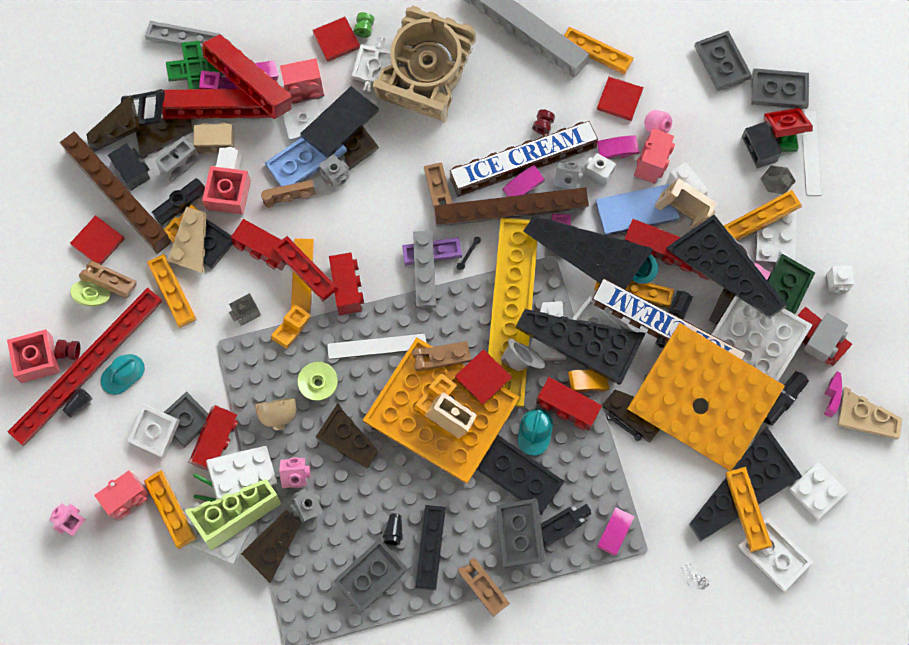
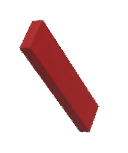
(305, 268)

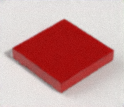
(336, 38)
(620, 98)
(788, 122)
(97, 240)
(483, 377)

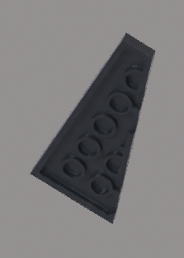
(590, 251)
(720, 258)
(591, 344)
(769, 473)

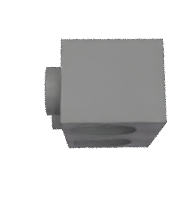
(177, 158)

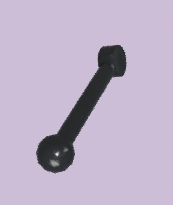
(461, 265)
(611, 417)

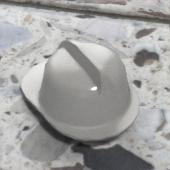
(521, 357)

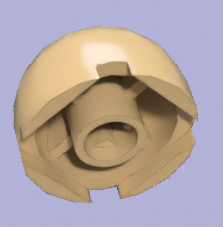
(276, 413)

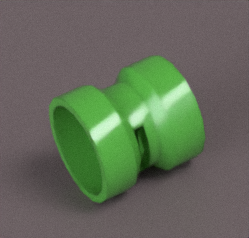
(364, 23)

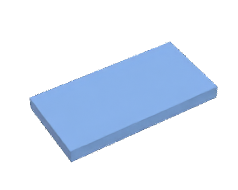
(297, 162)
(619, 210)

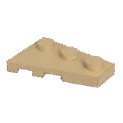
(189, 241)
(863, 416)

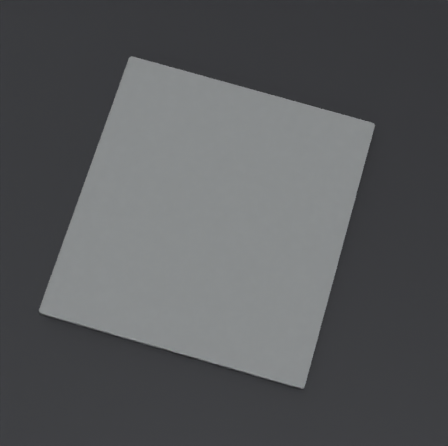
(400, 481)

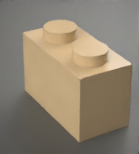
(213, 137)
(450, 415)

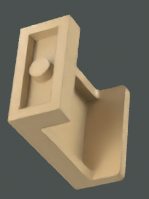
(687, 201)

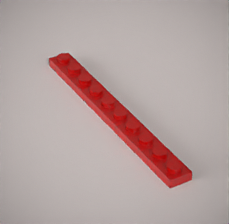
(84, 367)

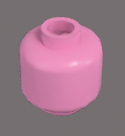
(658, 120)

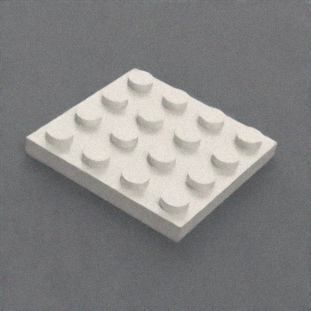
(767, 341)

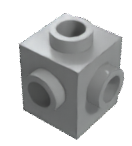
(334, 171)
(568, 175)
(313, 505)

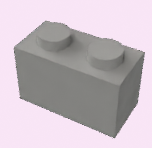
(826, 337)

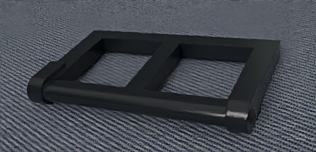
(160, 95)

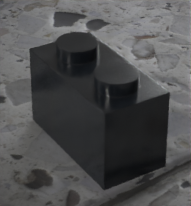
(761, 144)
(129, 166)

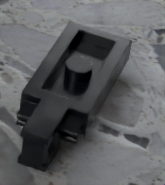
(564, 523)

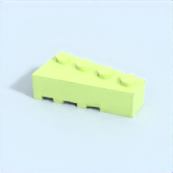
(232, 513)

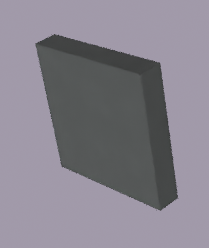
(191, 417)

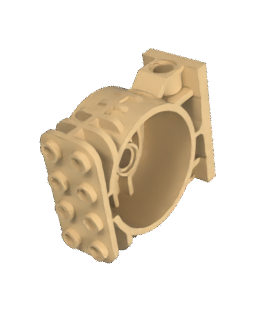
(438, 79)

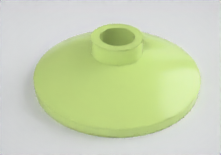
(89, 294)
(314, 372)

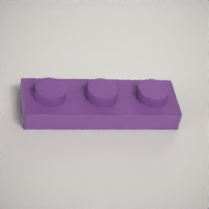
(442, 250)

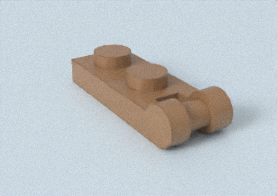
(437, 183)
(288, 193)
(108, 279)
(442, 356)
(484, 587)

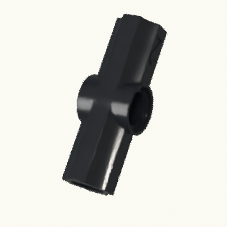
(170, 209)
(678, 308)
(787, 397)

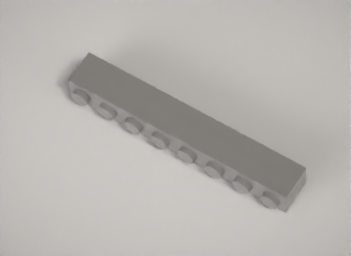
(535, 33)

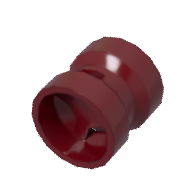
(543, 122)
(67, 349)

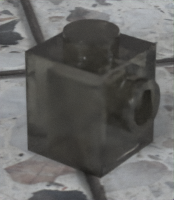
(778, 179)
(244, 310)

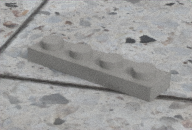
(176, 34)
(424, 269)

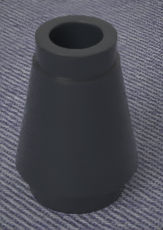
(77, 402)
(393, 532)

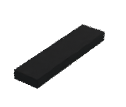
(430, 547)

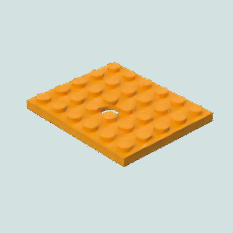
(695, 369)
(398, 419)

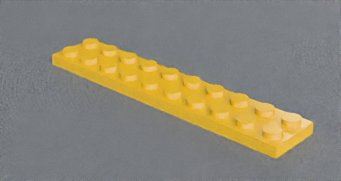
(512, 295)

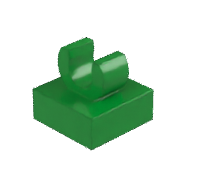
(788, 143)

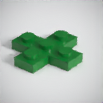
(191, 66)

